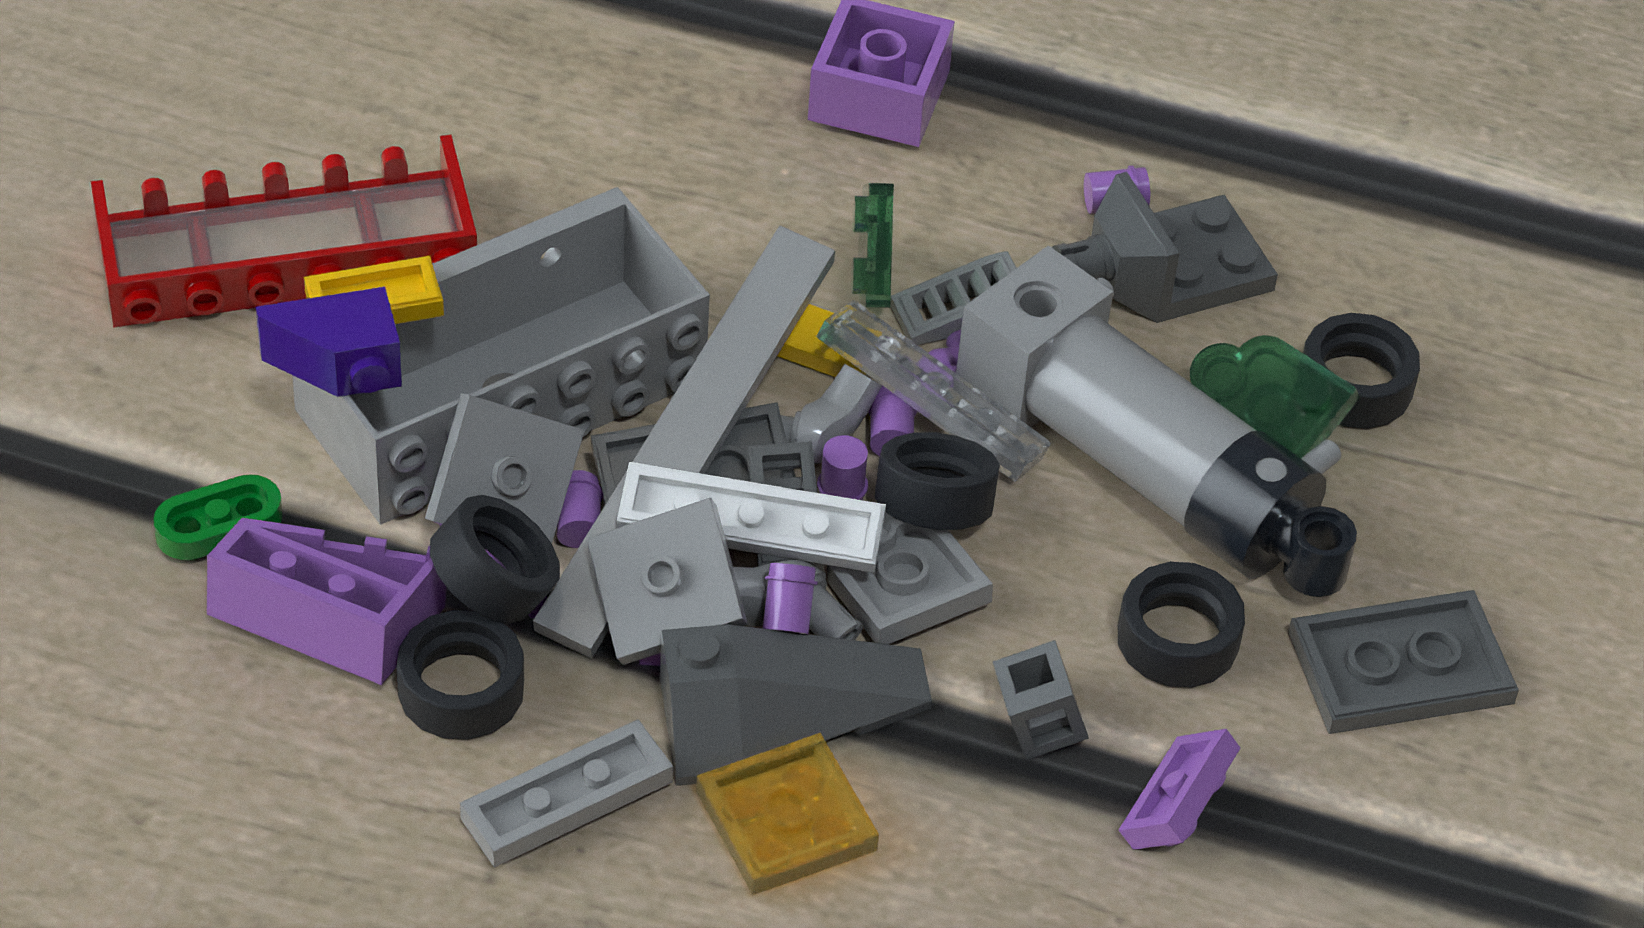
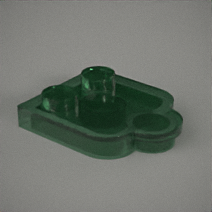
(874, 262)
(1275, 390)

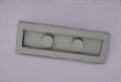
(566, 792)

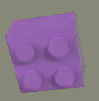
(880, 70)

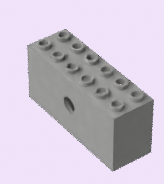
(563, 337)

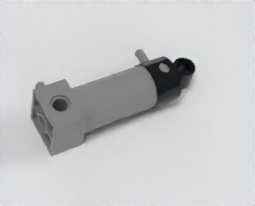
(1051, 357)

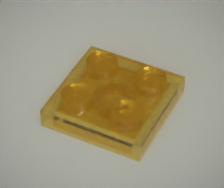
(787, 813)

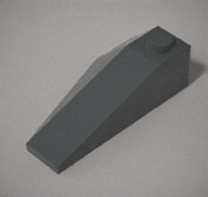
(759, 688)

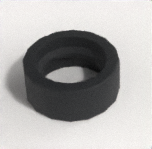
(1380, 342)
(937, 480)
(476, 577)
(1187, 586)
(460, 715)

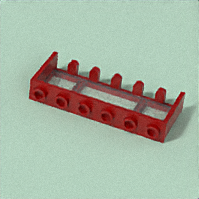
(262, 246)

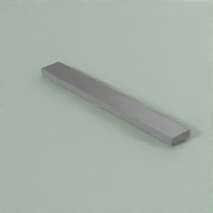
(699, 412)

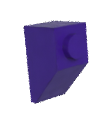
(334, 341)

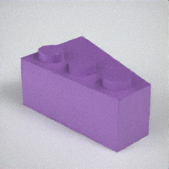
(322, 595)

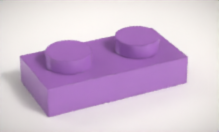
(1180, 789)

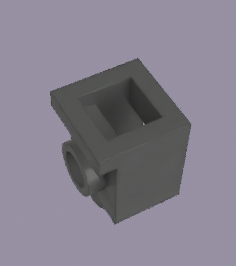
(1040, 700)

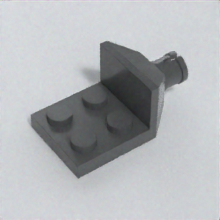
(1171, 258)

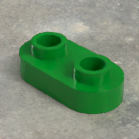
(197, 520)

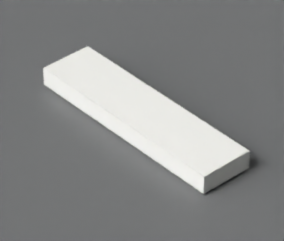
(763, 516)

